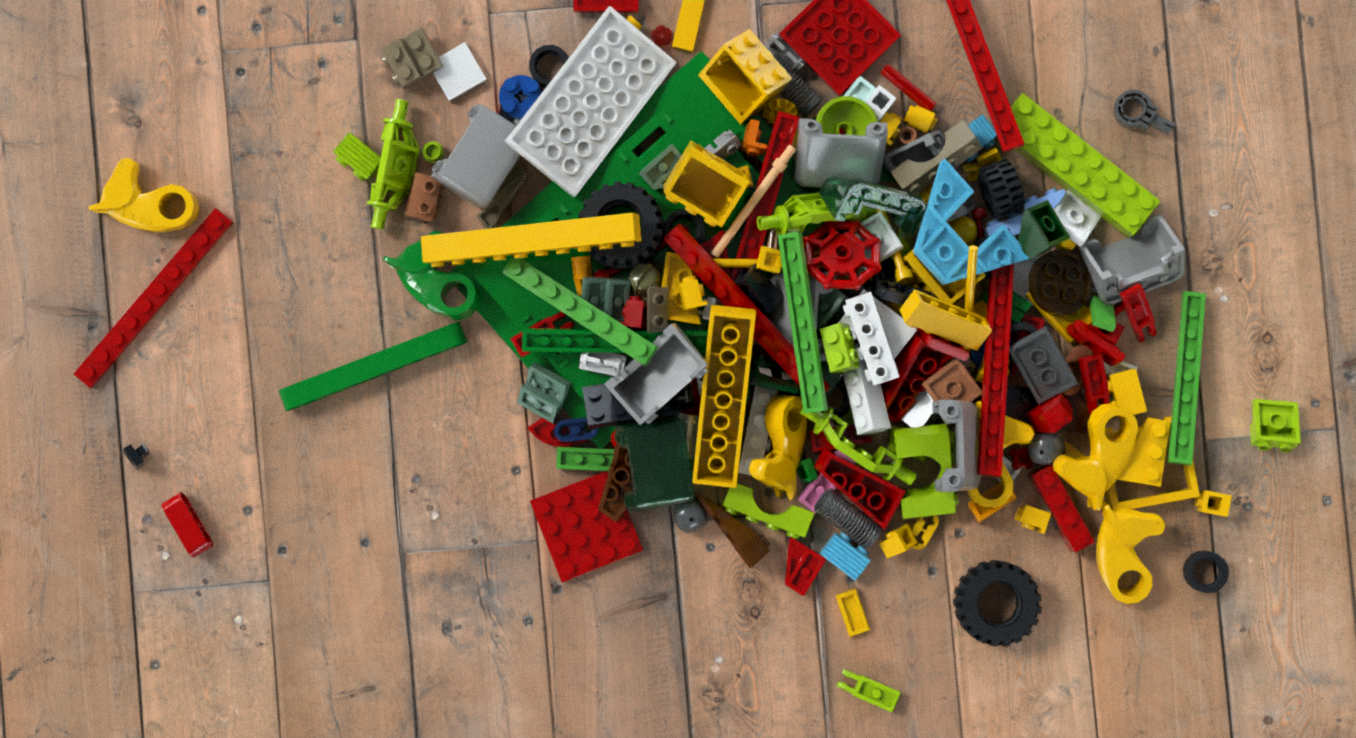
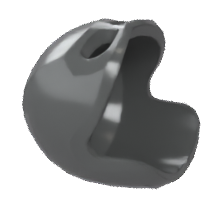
(1050, 443)
(683, 513)

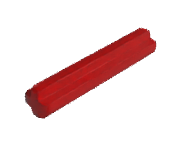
(908, 88)

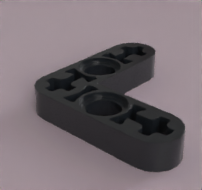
(887, 288)

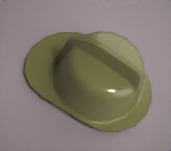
(644, 276)

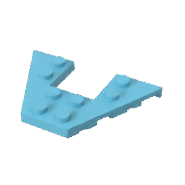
(942, 247)

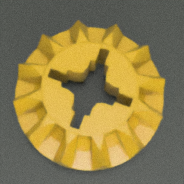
(776, 105)

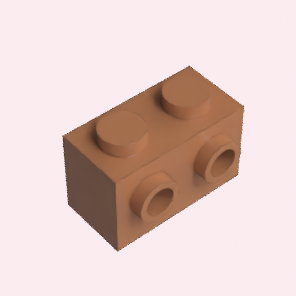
(423, 198)

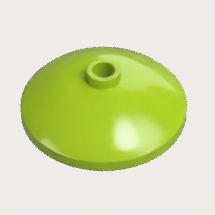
(845, 113)

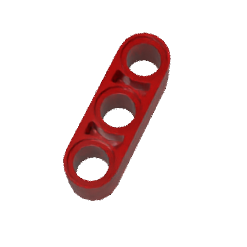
(187, 524)

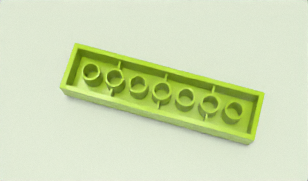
(1081, 168)

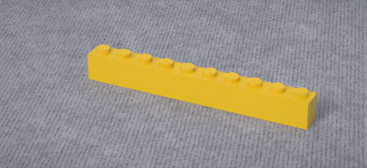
(531, 238)

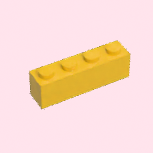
(945, 320)

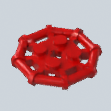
(845, 265)

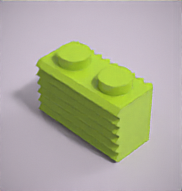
(358, 156)

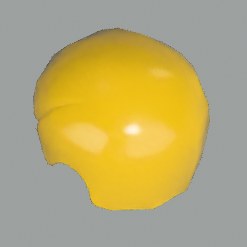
(965, 229)

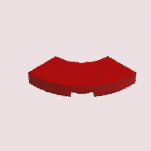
(544, 432)

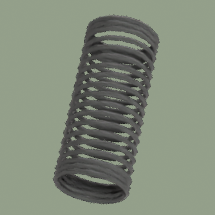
(811, 105)
(828, 498)

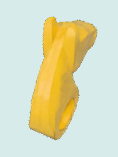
(127, 204)
(1014, 432)
(788, 435)
(1107, 457)
(1115, 550)

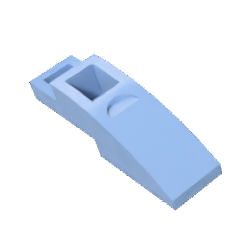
(1014, 221)

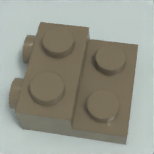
(411, 58)

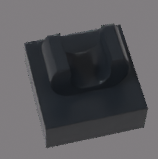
(135, 456)

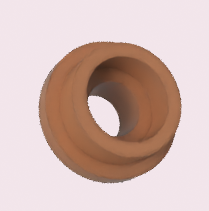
(906, 129)

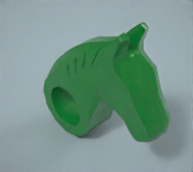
(432, 286)

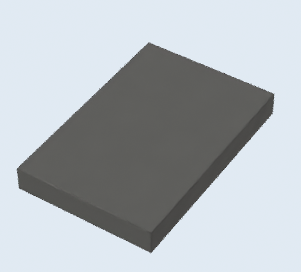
(1042, 365)

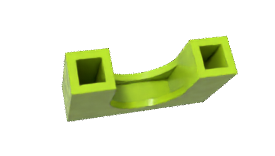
(931, 442)

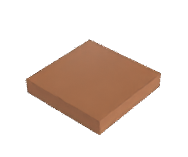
(952, 383)

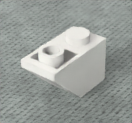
(880, 102)

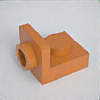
(751, 139)

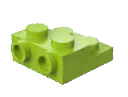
(1275, 425)

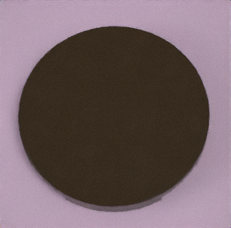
(1059, 282)

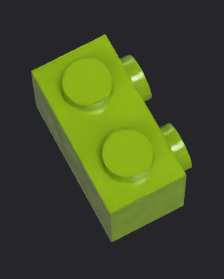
(839, 348)

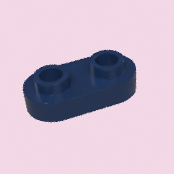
(576, 430)

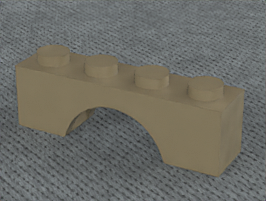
(958, 147)

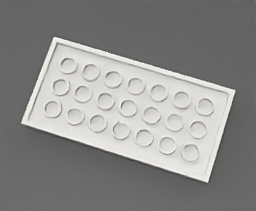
(590, 102)

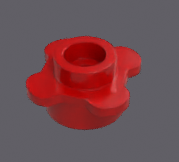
(1017, 464)

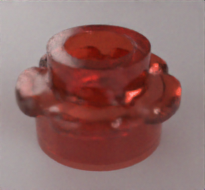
(661, 29)

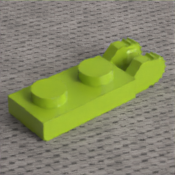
(871, 691)

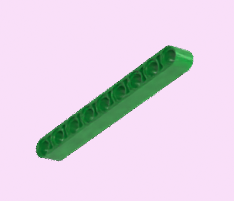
(372, 366)

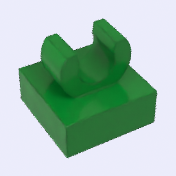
(807, 470)

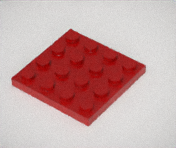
(839, 39)
(579, 533)

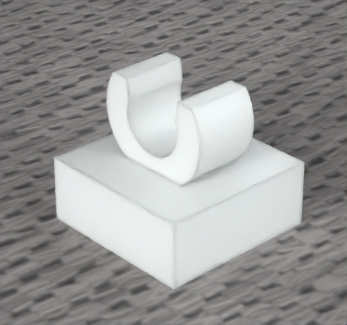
(706, 312)

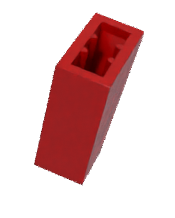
(1051, 414)

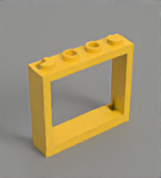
(1154, 499)

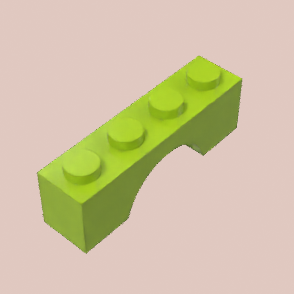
(793, 520)

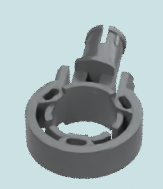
(1147, 109)

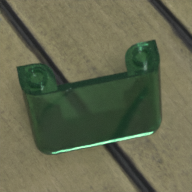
(849, 195)
(656, 463)

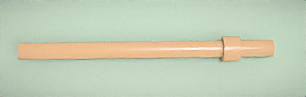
(778, 166)

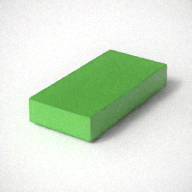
(1102, 314)

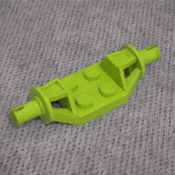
(396, 165)
(805, 210)
(871, 462)

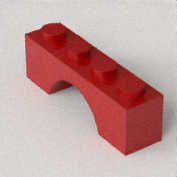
(1062, 508)

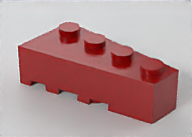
(915, 364)
(865, 488)

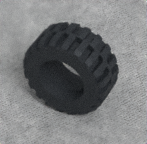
(652, 223)
(1026, 603)

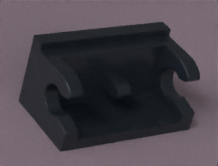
(758, 289)

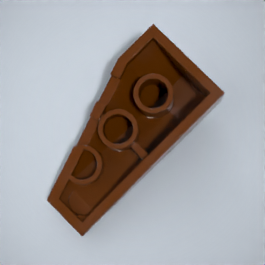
(617, 485)
(743, 539)

